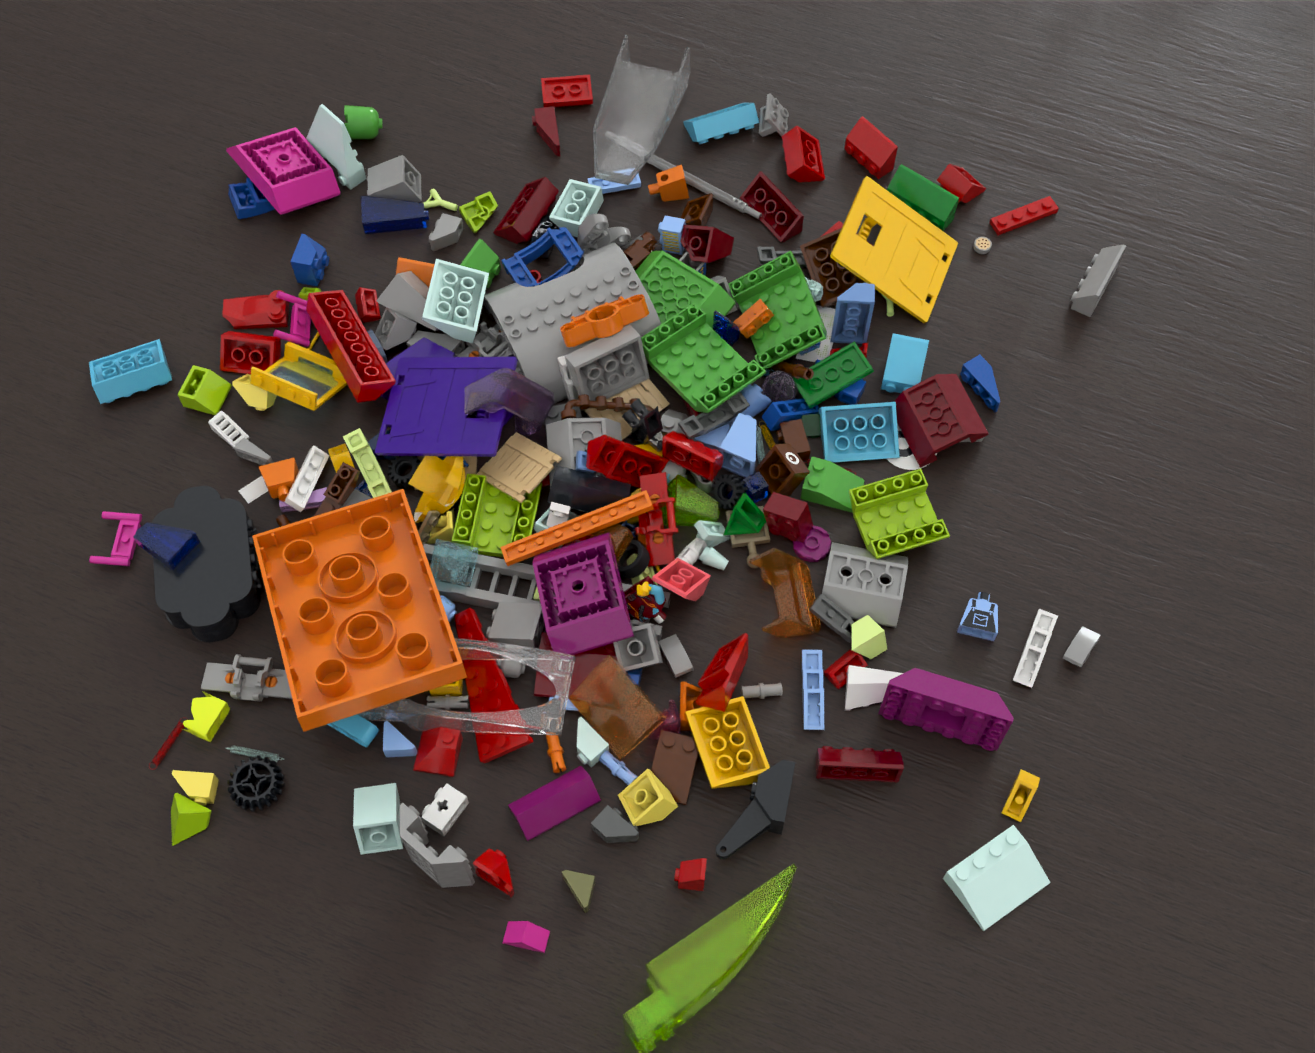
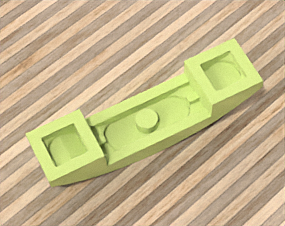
(367, 463)

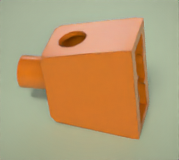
(670, 184)
(279, 477)

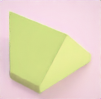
(868, 637)

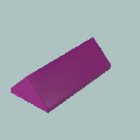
(554, 802)

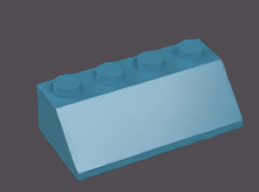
(722, 122)

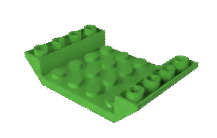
(676, 286)
(788, 296)
(697, 360)

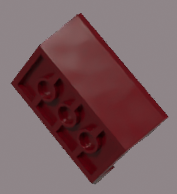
(937, 416)

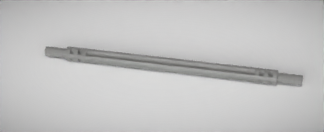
(707, 188)

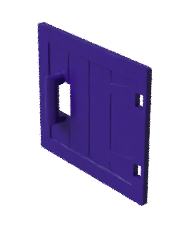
(430, 409)

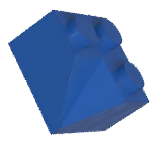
(309, 261)

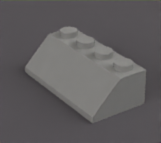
(1096, 279)

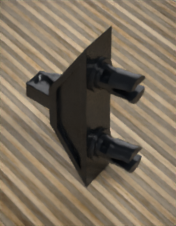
(646, 429)

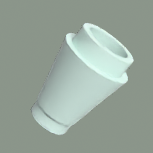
(713, 558)

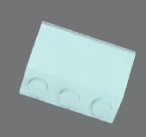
(576, 204)

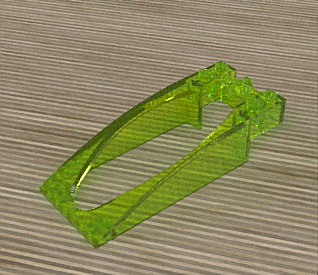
(704, 963)

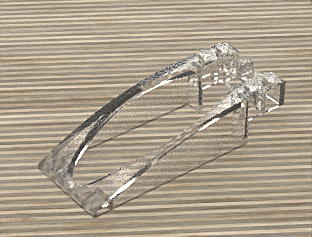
(537, 720)

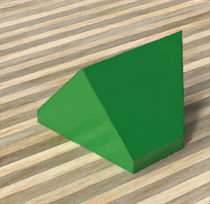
(745, 518)

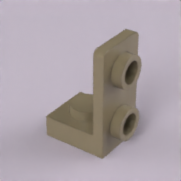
(429, 522)

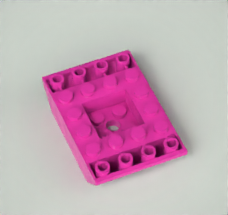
(290, 183)

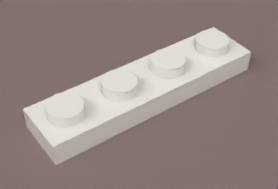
(306, 478)

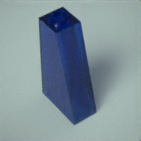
(392, 215)

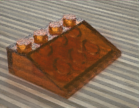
(616, 707)

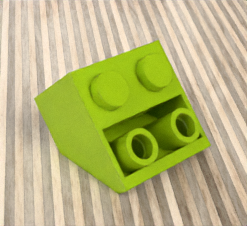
(204, 390)

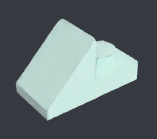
(711, 532)

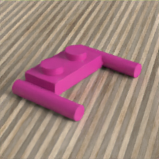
(300, 321)
(124, 542)

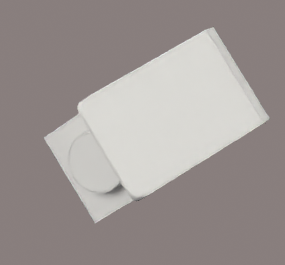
(558, 514)

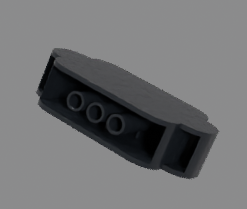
(219, 576)

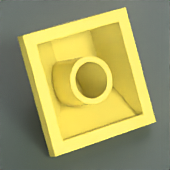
(252, 394)
(647, 799)

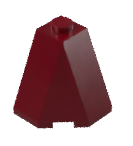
(706, 243)

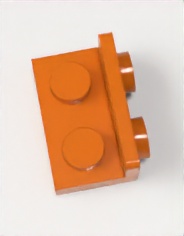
(753, 318)

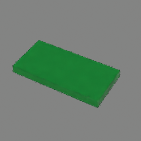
(834, 375)

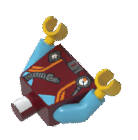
(646, 601)

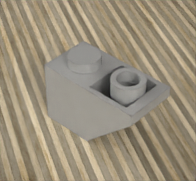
(446, 232)

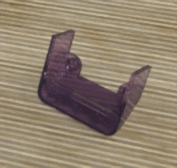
(513, 393)

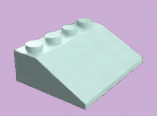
(455, 299)
(997, 878)

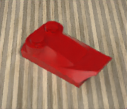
(256, 311)

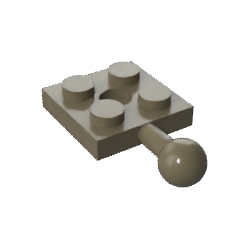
(749, 539)

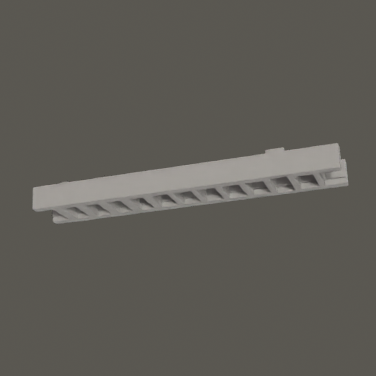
(491, 599)

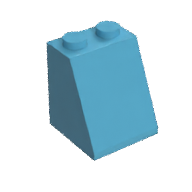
(904, 363)

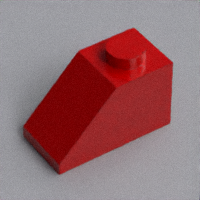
(691, 874)

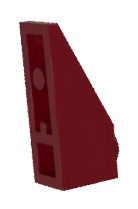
(547, 127)

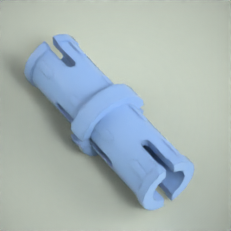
(617, 767)

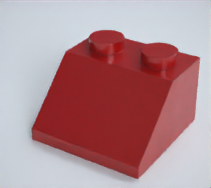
(960, 183)

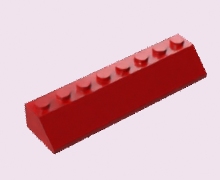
(349, 345)

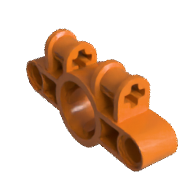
(604, 320)

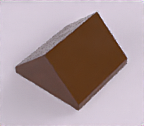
(698, 210)

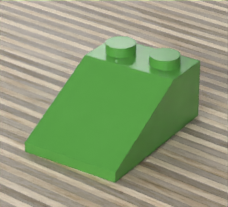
(829, 484)

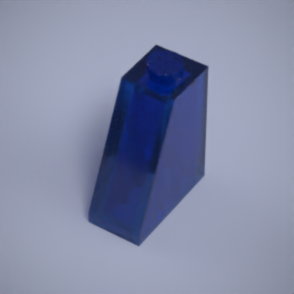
(166, 543)

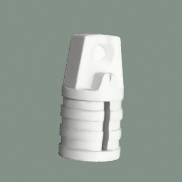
(692, 551)

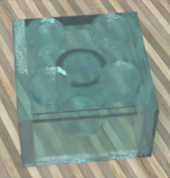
(453, 562)

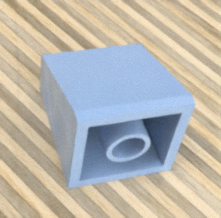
(740, 446)

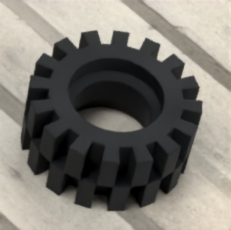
(398, 465)
(720, 490)

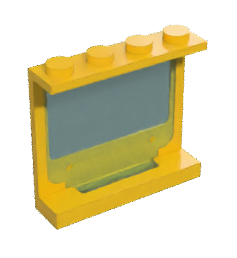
(301, 377)

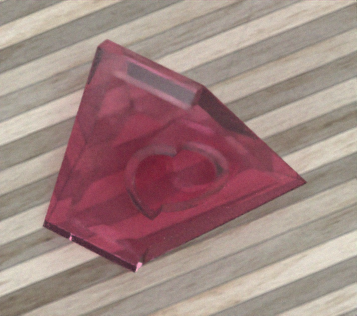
(671, 724)

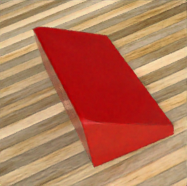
(367, 305)
(838, 670)

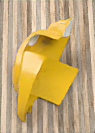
(440, 483)

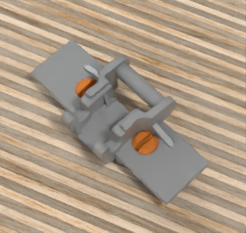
(486, 342)
(247, 686)

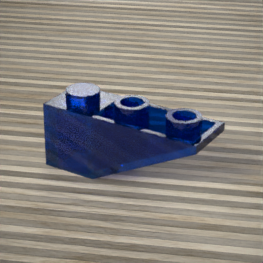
(725, 328)

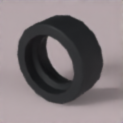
(638, 565)

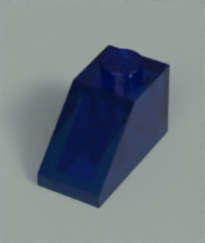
(756, 487)

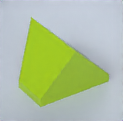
(187, 818)

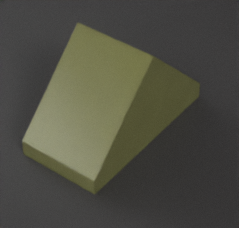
(581, 887)

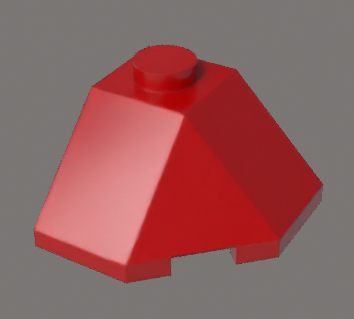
(494, 869)

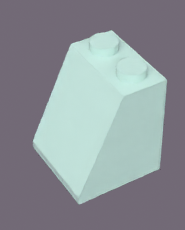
(377, 818)

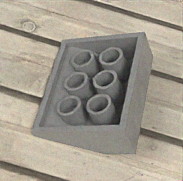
(608, 364)

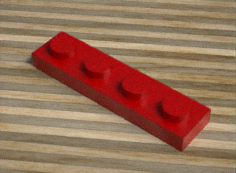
(1023, 215)

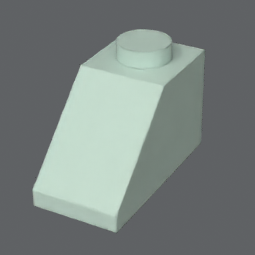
(589, 744)

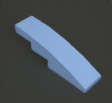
(812, 690)

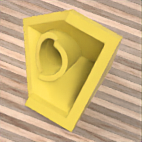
(444, 528)

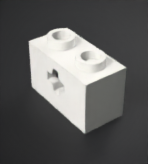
(443, 820)

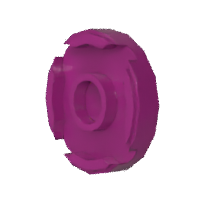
(815, 546)

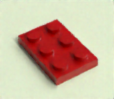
(566, 91)

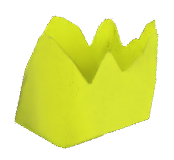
(208, 716)

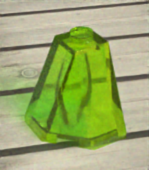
(690, 504)

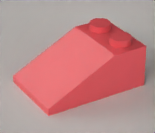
(683, 579)

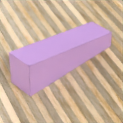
(314, 501)

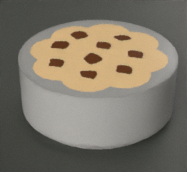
(982, 245)

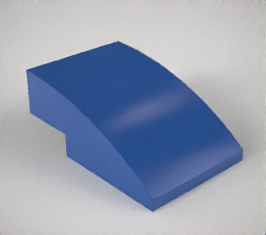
(248, 200)

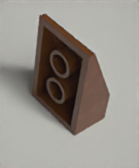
(675, 764)

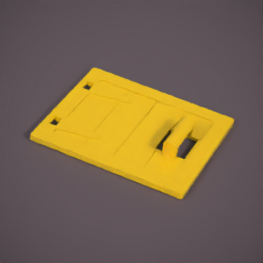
(905, 256)

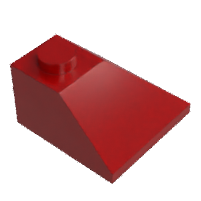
(439, 751)

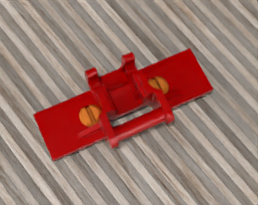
(658, 540)

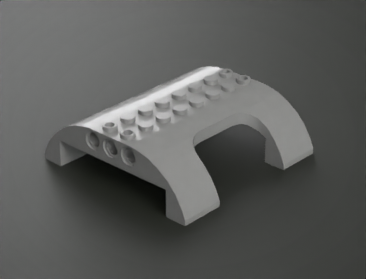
(533, 315)

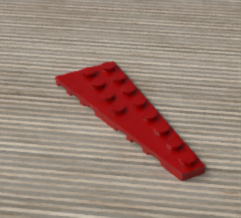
(487, 692)

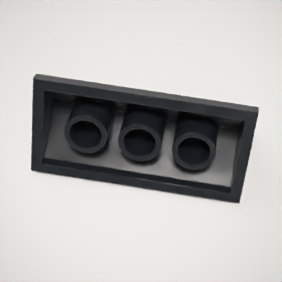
(585, 490)

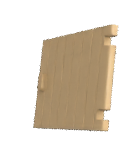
(650, 397)
(519, 466)

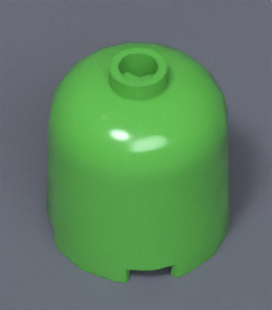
(362, 122)

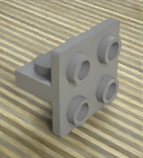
(773, 117)

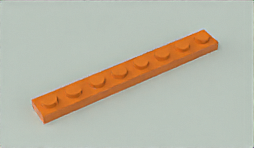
(577, 528)

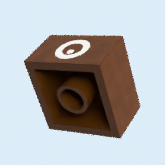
(782, 469)

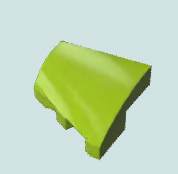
(478, 211)

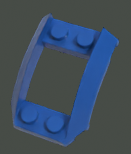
(564, 242)

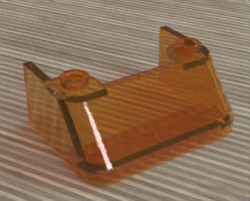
(792, 593)

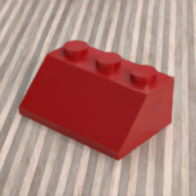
(871, 148)
(802, 156)
(244, 350)
(692, 455)

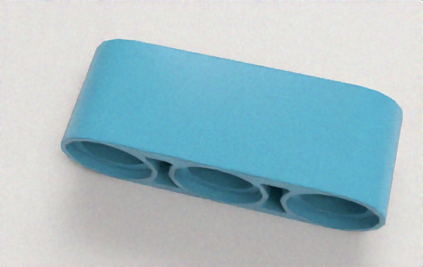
(356, 729)

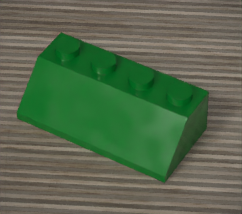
(924, 197)

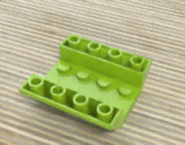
(896, 514)
(493, 518)

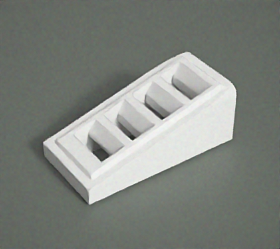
(220, 421)

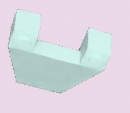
(333, 142)

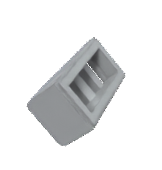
(251, 452)

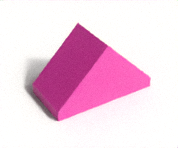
(526, 936)

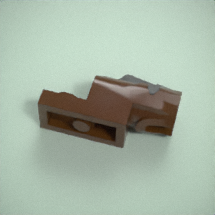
(640, 248)

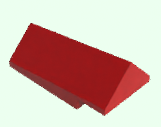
(622, 460)
(723, 674)

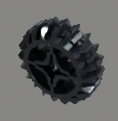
(239, 785)

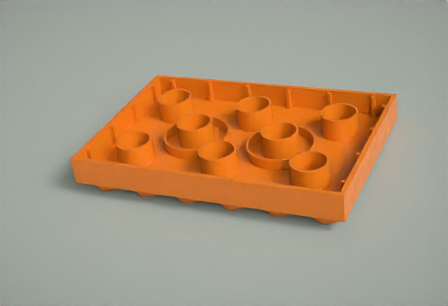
(356, 610)

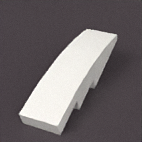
(1035, 648)

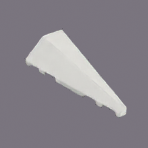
(866, 686)

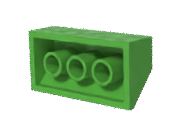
(483, 259)

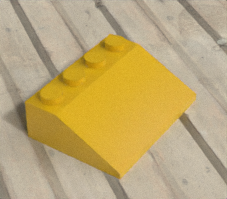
(728, 744)

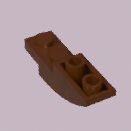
(339, 489)

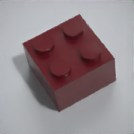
(788, 517)

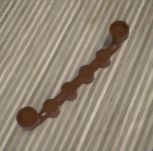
(600, 404)

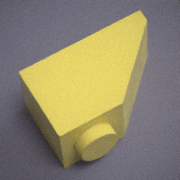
(199, 786)

